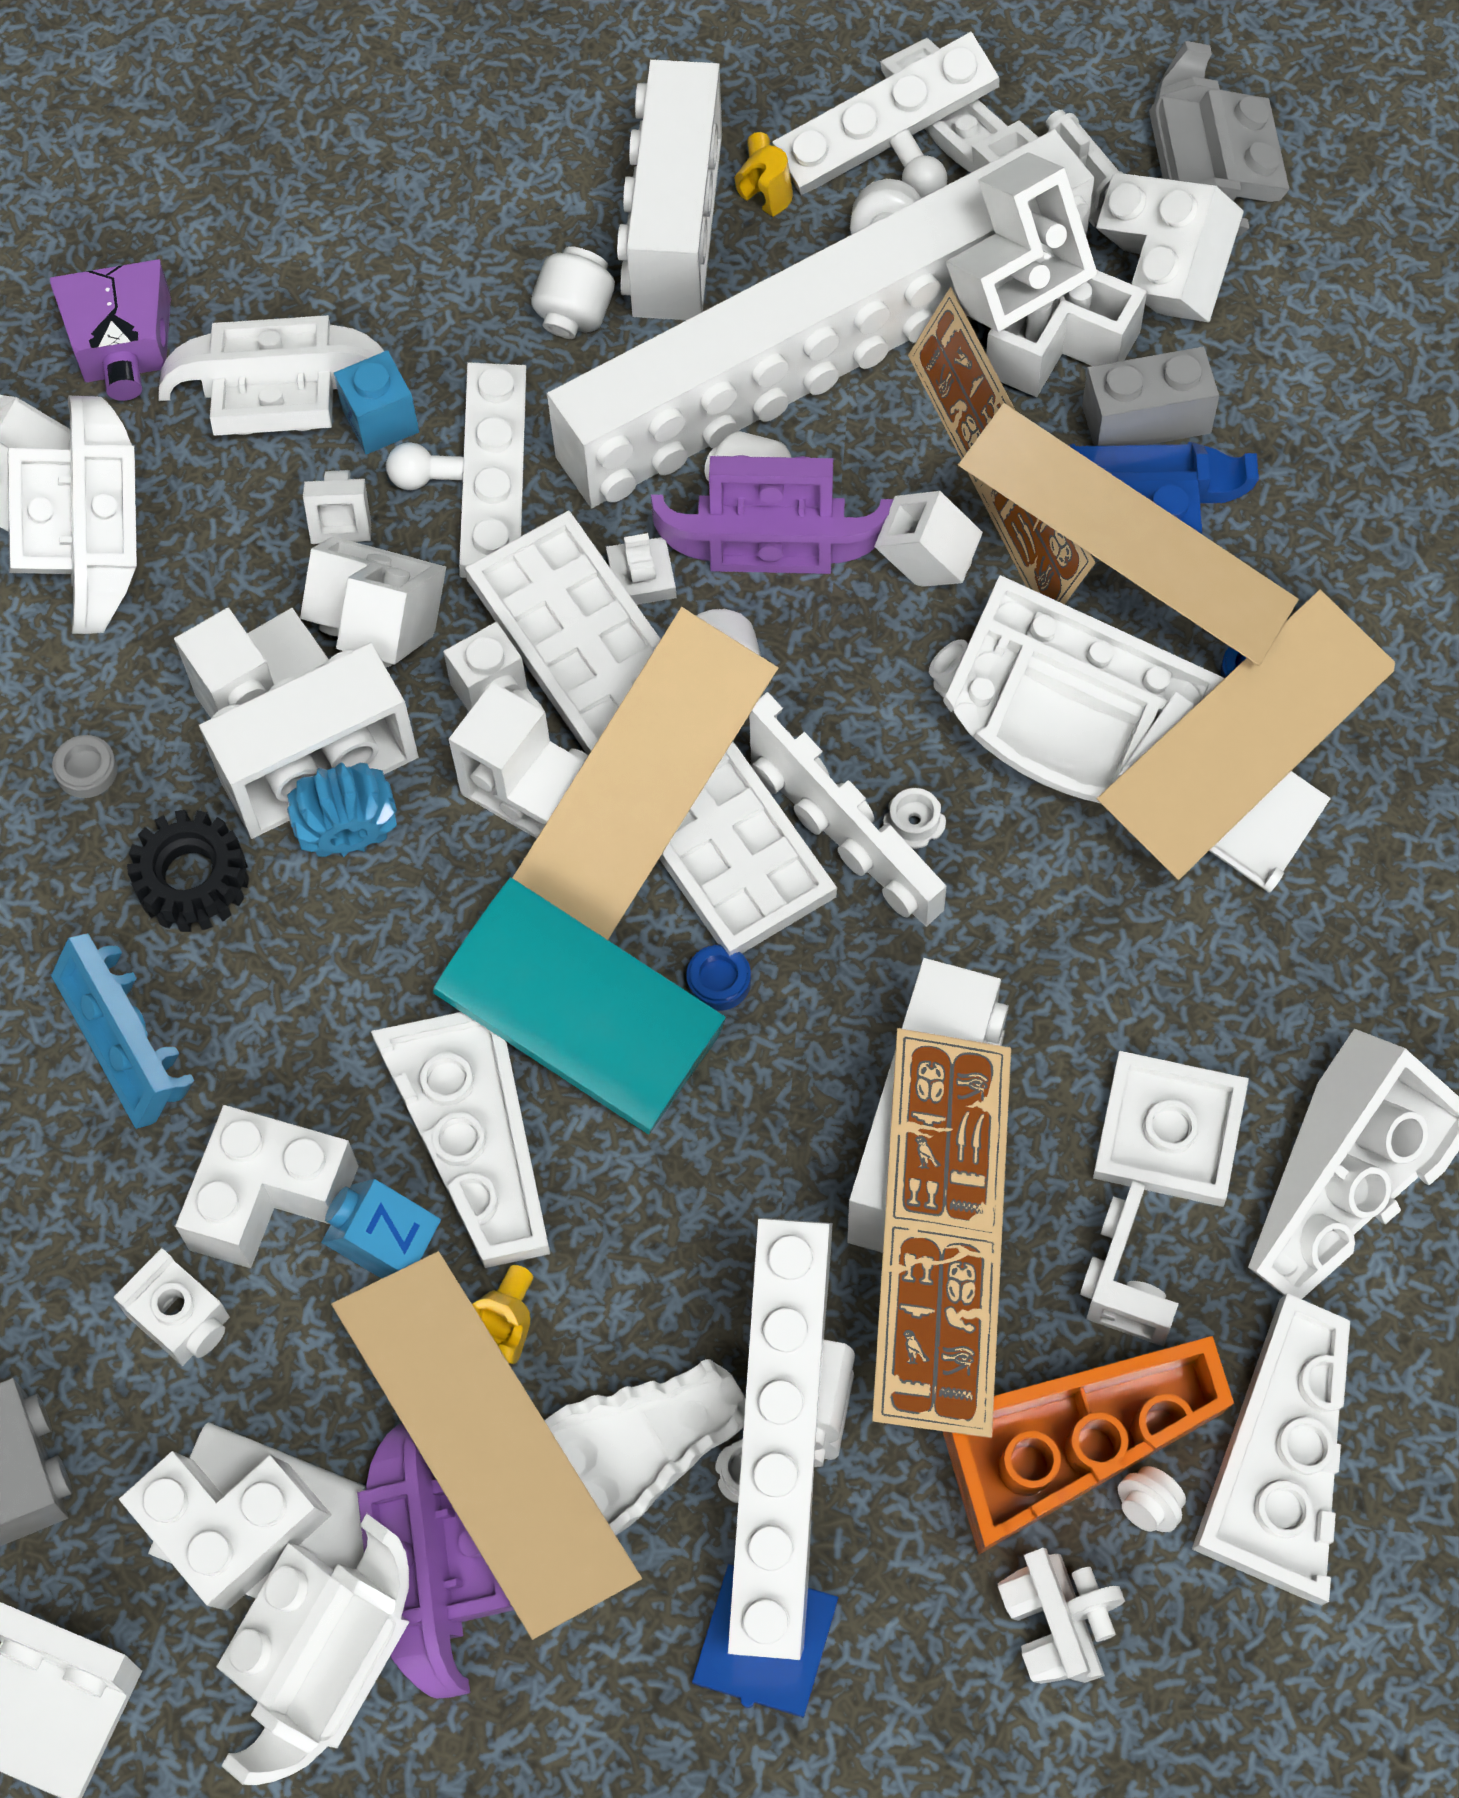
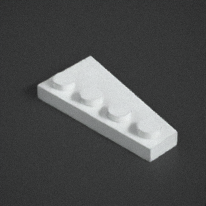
(842, 814)
(470, 1119)
(1278, 1472)

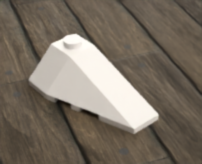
(1363, 1141)

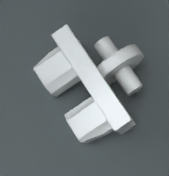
(1047, 1588)

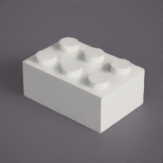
(306, 723)

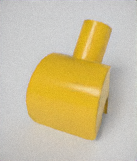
(766, 173)
(506, 1314)

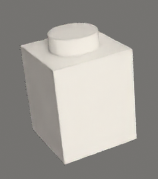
(928, 539)

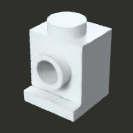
(483, 660)
(154, 1290)

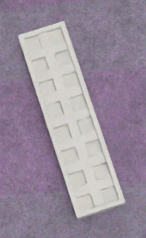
(585, 649)

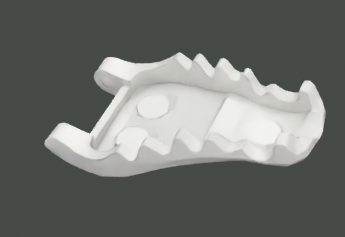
(647, 1437)

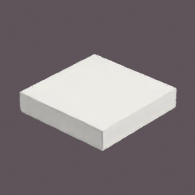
(1171, 1128)

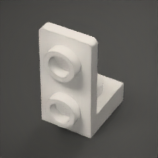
(1129, 1308)

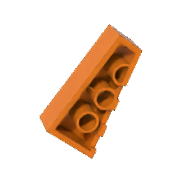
(1080, 1432)

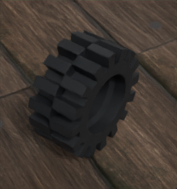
(177, 839)

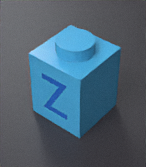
(376, 402)
(378, 1227)

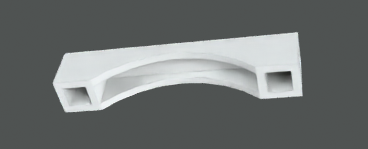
(780, 1439)

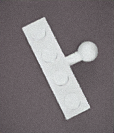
(889, 117)
(490, 461)

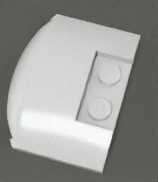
(1063, 690)

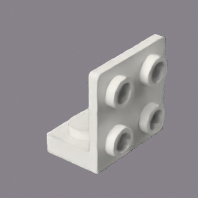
(57, 1702)

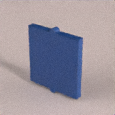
(764, 1680)

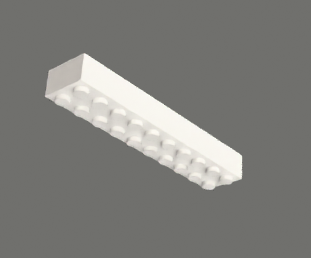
(776, 338)

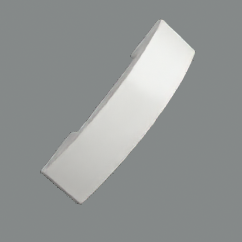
(971, 134)

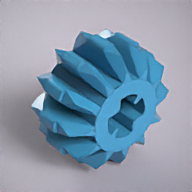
(341, 809)

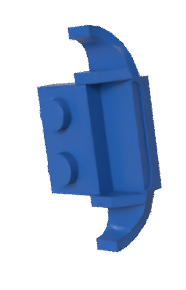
(1178, 475)

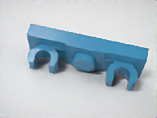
(117, 1030)

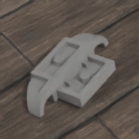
(1215, 133)

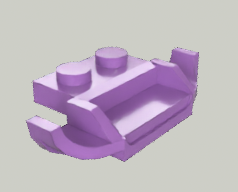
(770, 518)
(445, 1567)

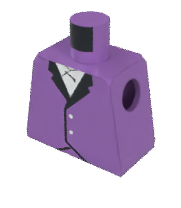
(116, 323)

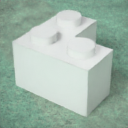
(1181, 239)
(1035, 247)
(1088, 323)
(372, 597)
(237, 666)
(509, 761)
(252, 1170)
(222, 1540)

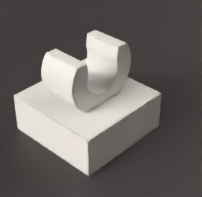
(337, 508)
(643, 568)

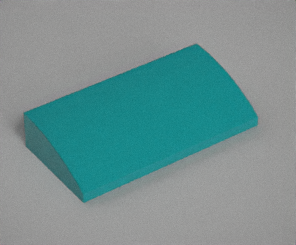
(579, 1005)

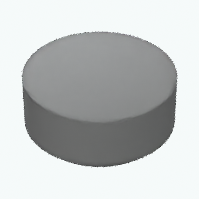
(84, 766)

